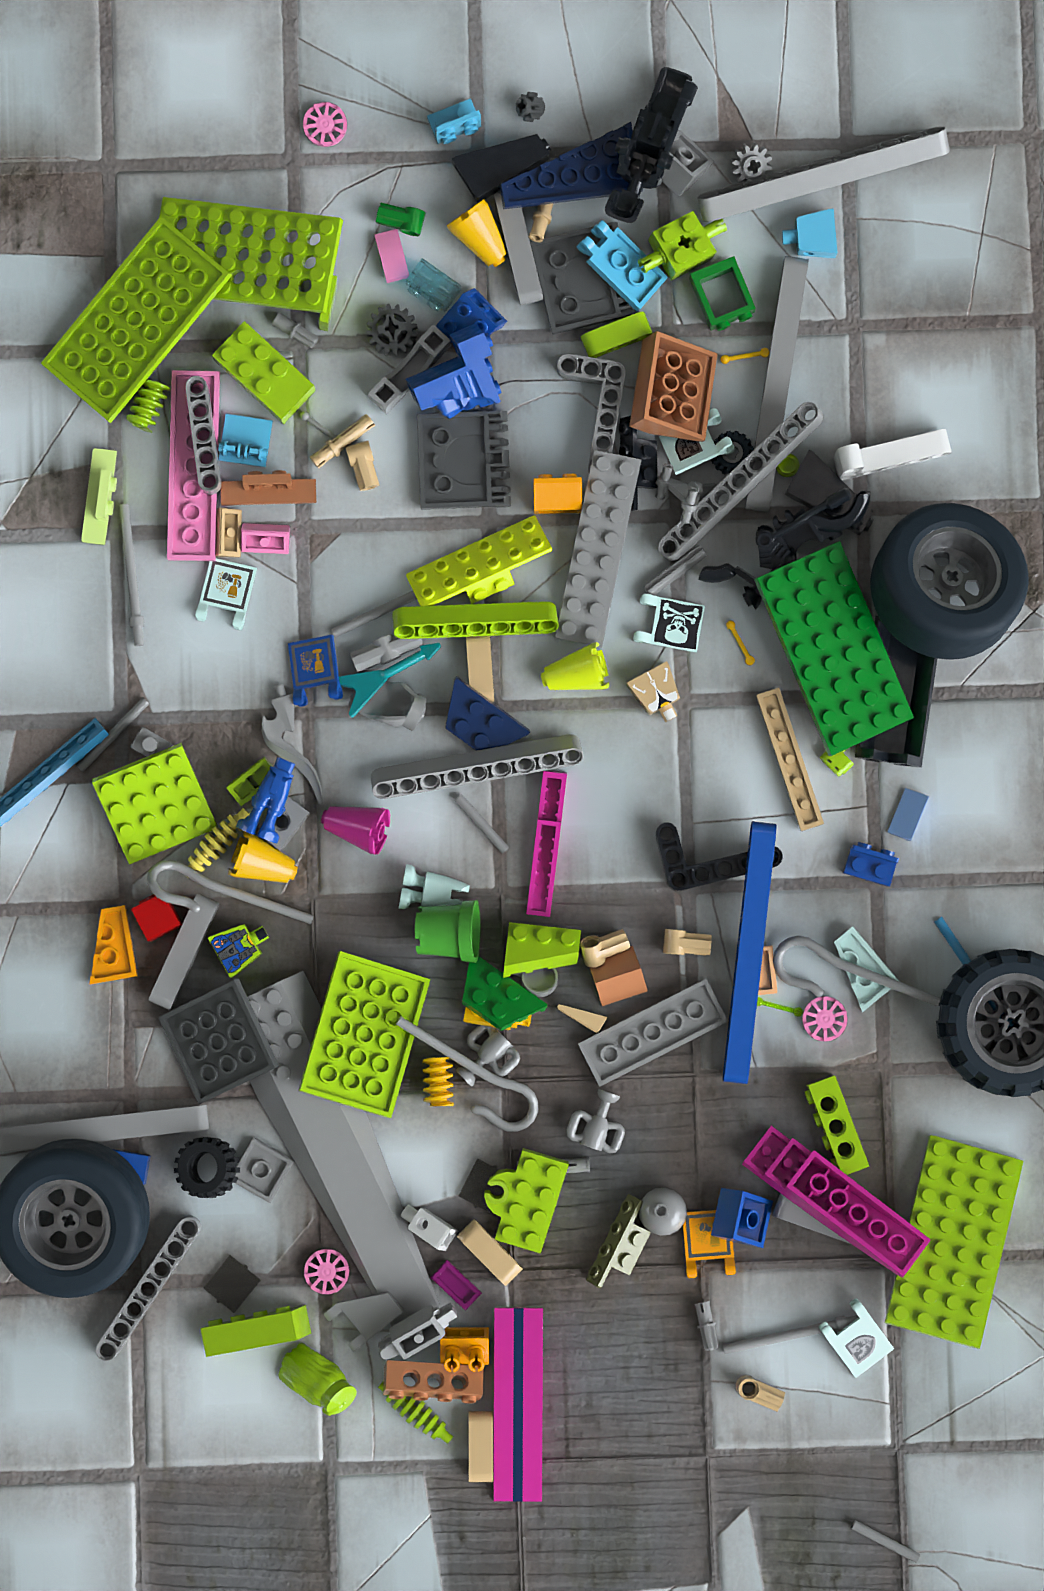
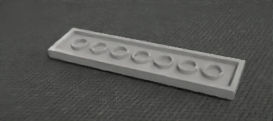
(598, 548)

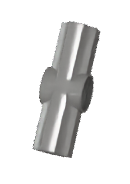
(383, 651)

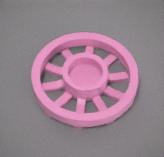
(325, 124)
(824, 1018)
(326, 1271)

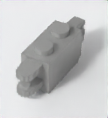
(416, 1332)

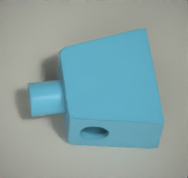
(813, 235)

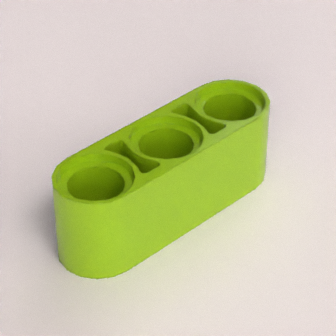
(616, 335)

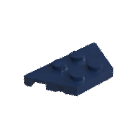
(479, 720)

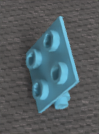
(245, 440)

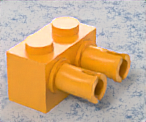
(465, 1347)

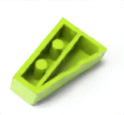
(539, 947)

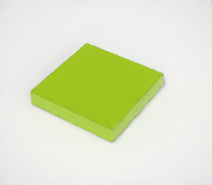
(324, 319)

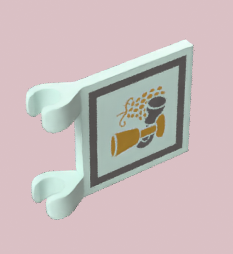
(227, 587)

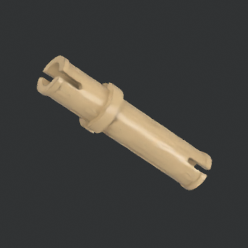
(339, 443)

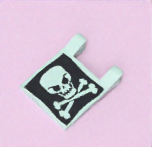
(674, 624)

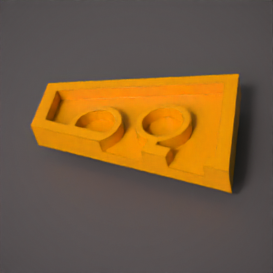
(114, 947)

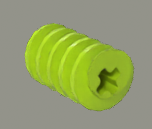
(146, 404)

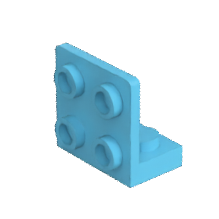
(455, 121)

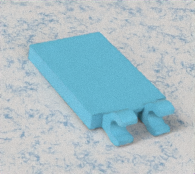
(617, 263)

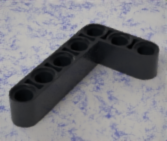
(689, 871)

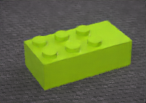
(263, 372)

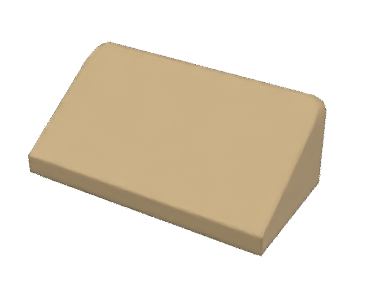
(228, 532)

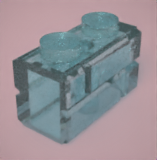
(433, 286)

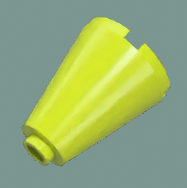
(578, 671)

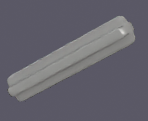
(675, 570)

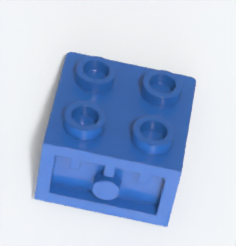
(470, 310)

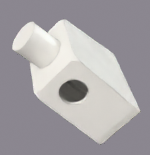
(437, 1233)

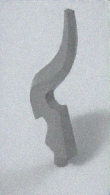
(272, 735)

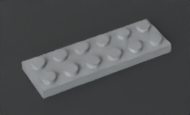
(653, 1032)

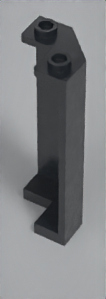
(916, 675)

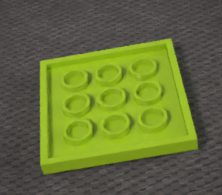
(154, 803)

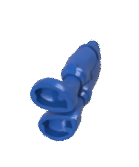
(270, 795)

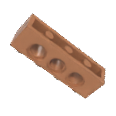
(421, 1371)

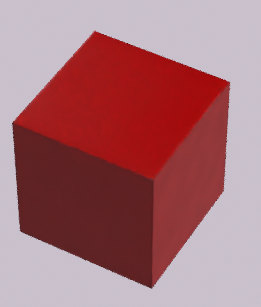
(156, 917)

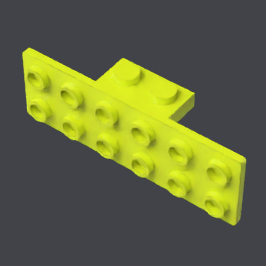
(481, 566)

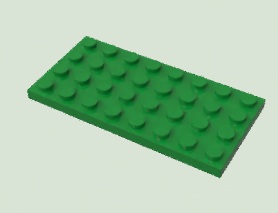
(834, 648)

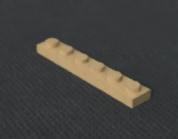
(789, 759)

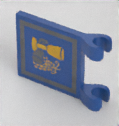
(314, 665)

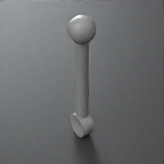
(305, 416)

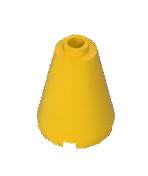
(480, 234)
(261, 861)

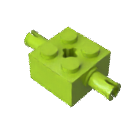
(678, 259)

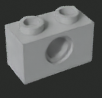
(296, 817)

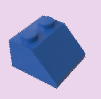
(742, 1217)

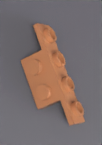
(268, 489)

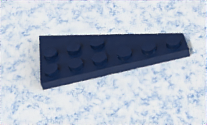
(573, 176)

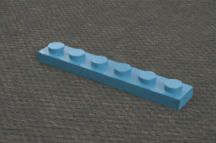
(51, 769)

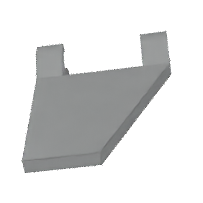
(367, 1314)

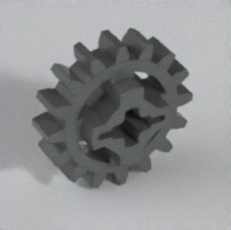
(401, 329)

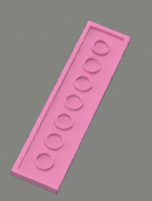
(189, 508)

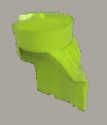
(316, 1380)

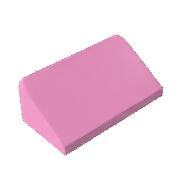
(265, 538)

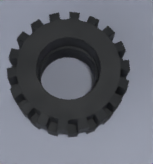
(225, 1167)

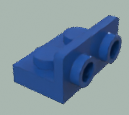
(870, 864)

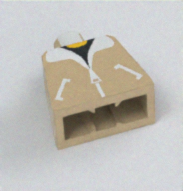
(656, 691)

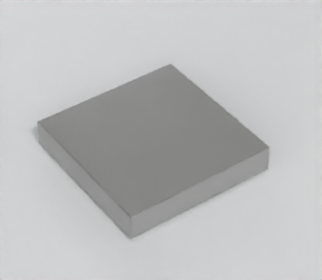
(262, 1169)

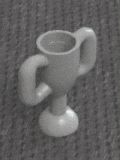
(489, 1053)
(597, 1126)

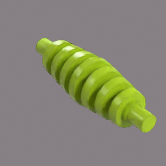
(422, 1417)

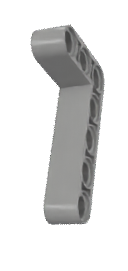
(608, 385)

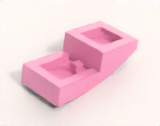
(392, 255)

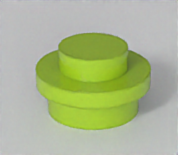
(788, 466)

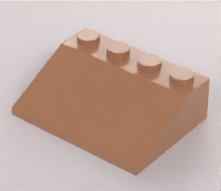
(673, 388)

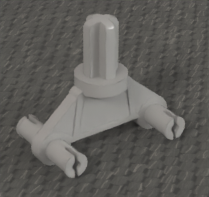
(688, 493)

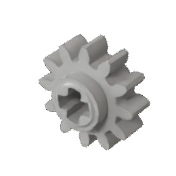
(743, 162)

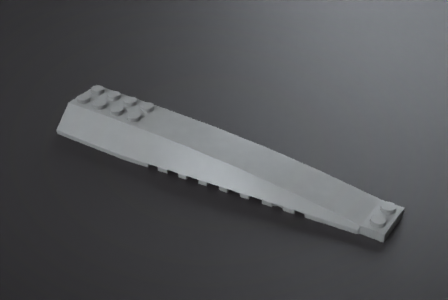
(337, 1153)

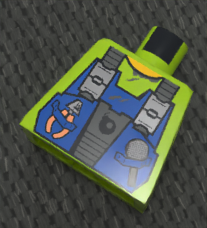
(238, 947)

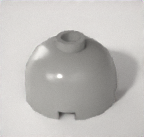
(663, 1211)

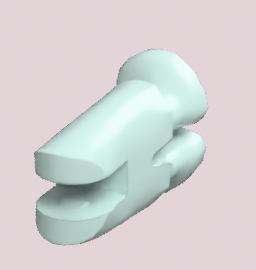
(435, 892)

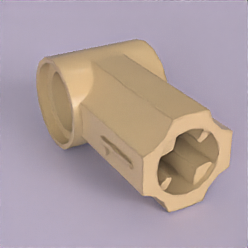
(362, 462)
(680, 942)
(597, 948)
(761, 1393)

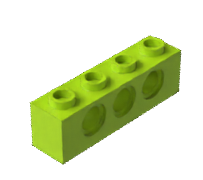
(830, 1088)

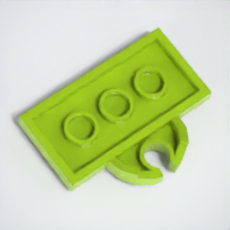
(527, 1199)

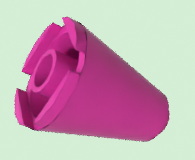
(358, 826)

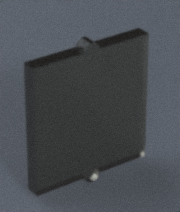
(477, 1184)
(232, 1284)

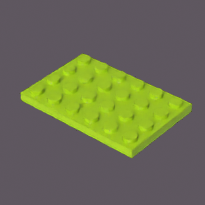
(357, 1046)

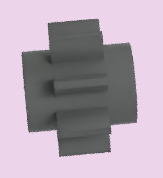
(530, 106)

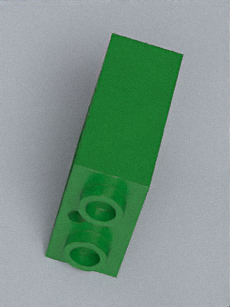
(712, 272)

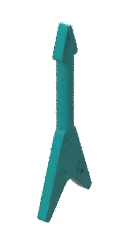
(368, 683)

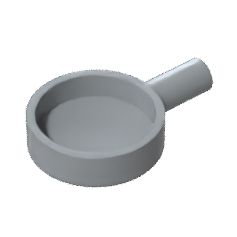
(540, 981)

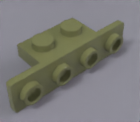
(621, 1245)

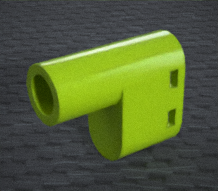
(838, 761)

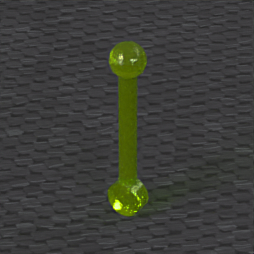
(796, 1011)

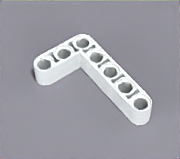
(857, 462)

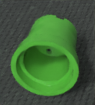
(449, 930)

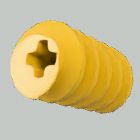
(437, 1081)

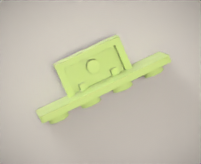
(99, 495)

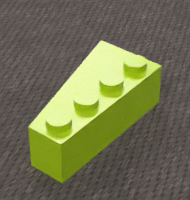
(255, 1331)

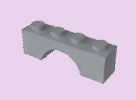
(422, 357)

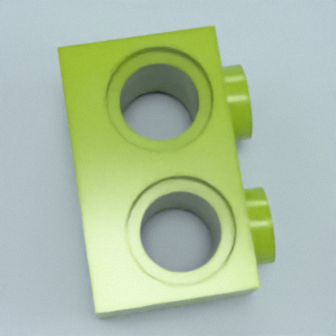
(249, 781)

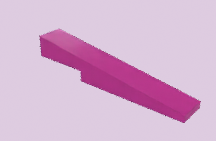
(546, 843)

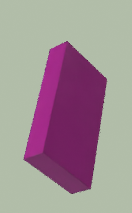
(456, 1285)

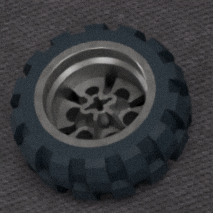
(962, 1037)

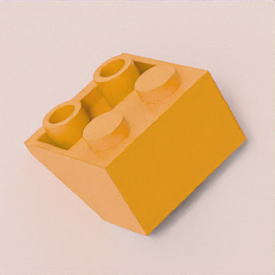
(557, 494)

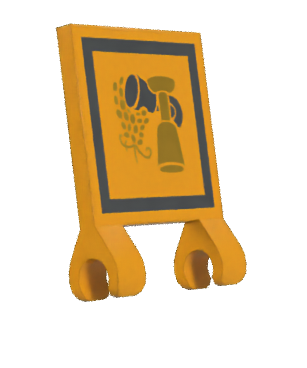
(702, 1245)

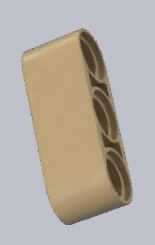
(480, 665)
(489, 1252)
(480, 1446)

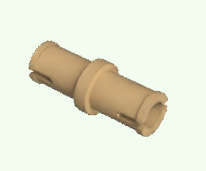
(541, 220)

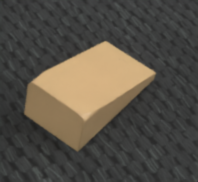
(590, 1020)

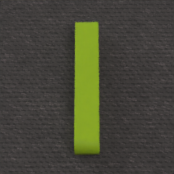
(475, 620)

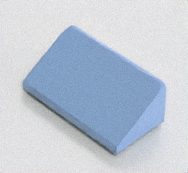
(908, 814)

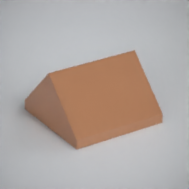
(619, 977)

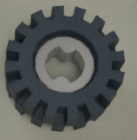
(743, 446)

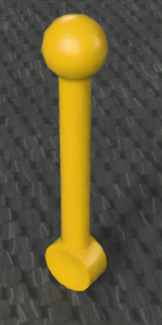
(764, 352)
(749, 659)

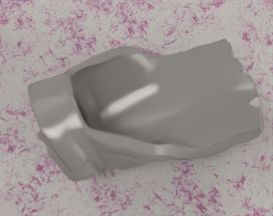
(394, 705)

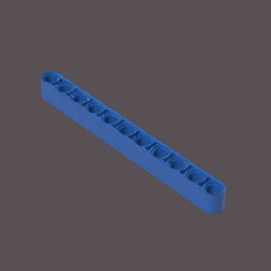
(749, 952)

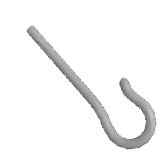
(215, 886)
(844, 965)
(484, 1074)

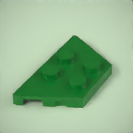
(498, 998)

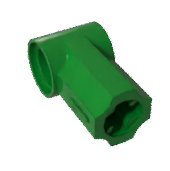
(406, 219)

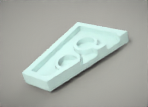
(856, 950)

